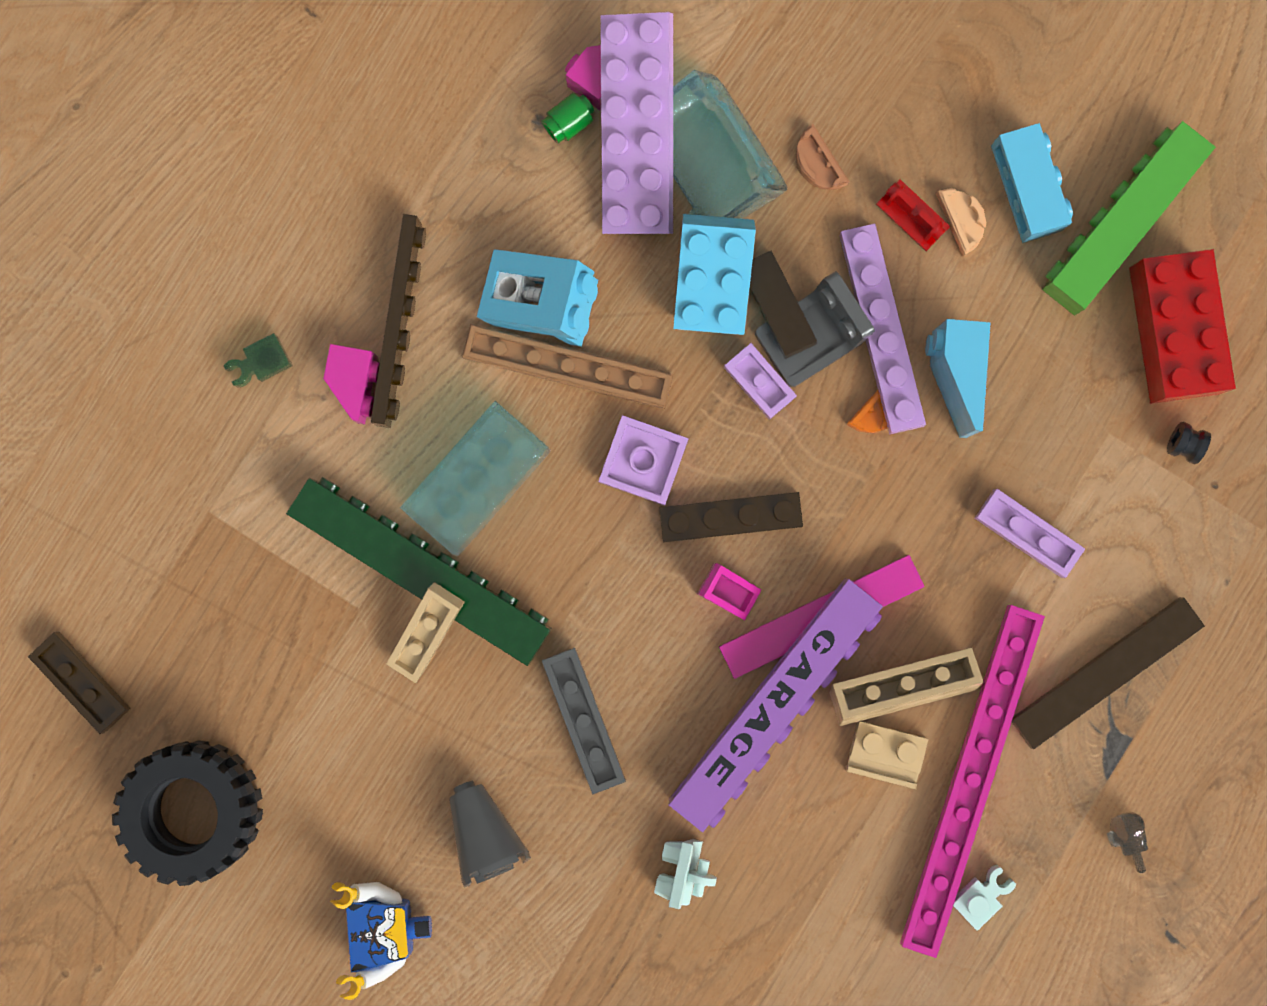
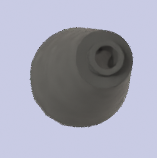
(483, 835)

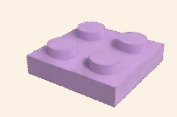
(643, 460)

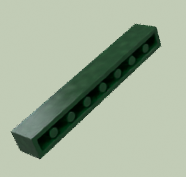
(416, 568)

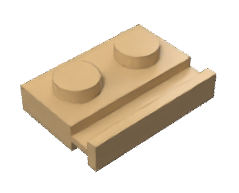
(886, 754)

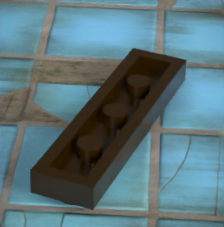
(731, 517)

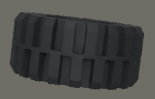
(142, 821)

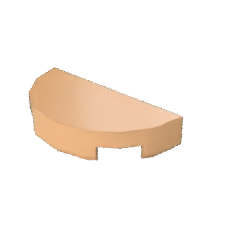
(964, 216)

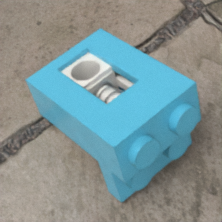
(563, 299)

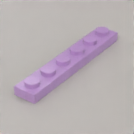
(887, 343)

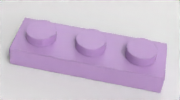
(1029, 533)

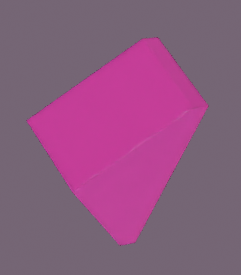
(729, 591)

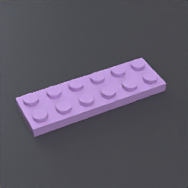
(637, 123)

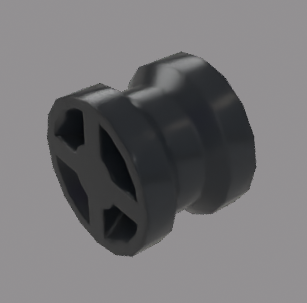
(1189, 443)

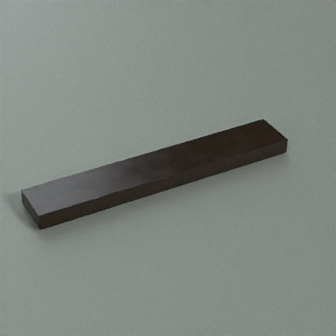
(1107, 672)

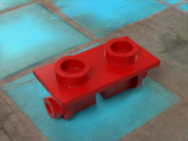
(912, 215)

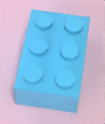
(714, 274)

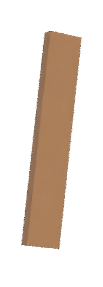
(567, 366)

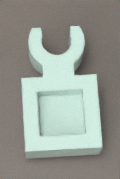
(978, 901)

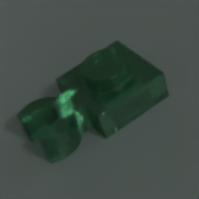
(263, 359)

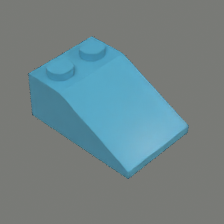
(960, 366)

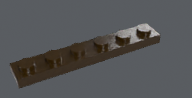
(396, 336)

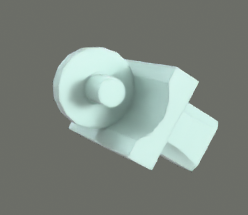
(679, 888)

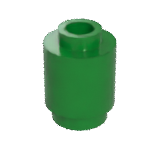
(568, 117)

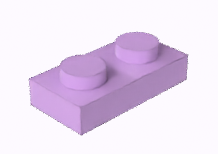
(760, 381)

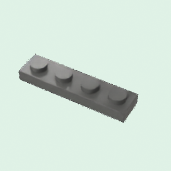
(583, 721)

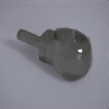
(1129, 834)

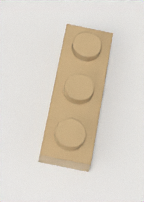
(425, 632)

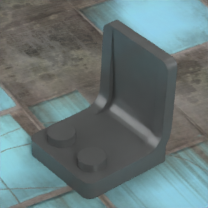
(836, 323)

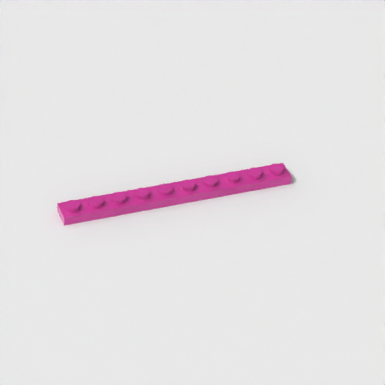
(971, 781)

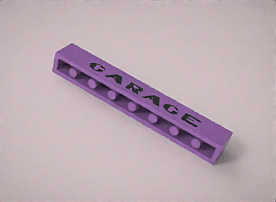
(775, 704)

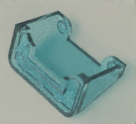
(717, 152)

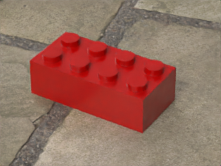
(1182, 326)

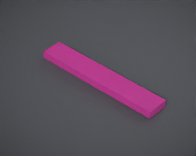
(778, 635)

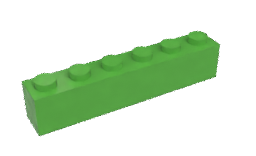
(1128, 218)

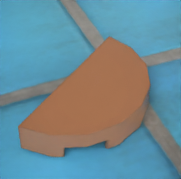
(818, 163)

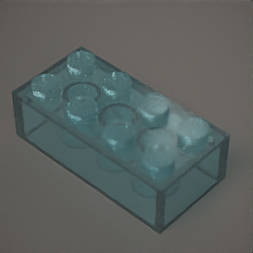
(475, 479)

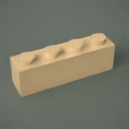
(905, 686)

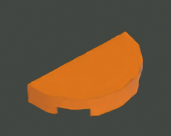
(870, 416)

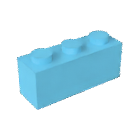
(1032, 182)

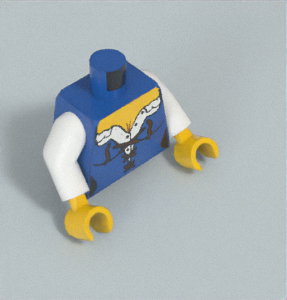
(378, 933)

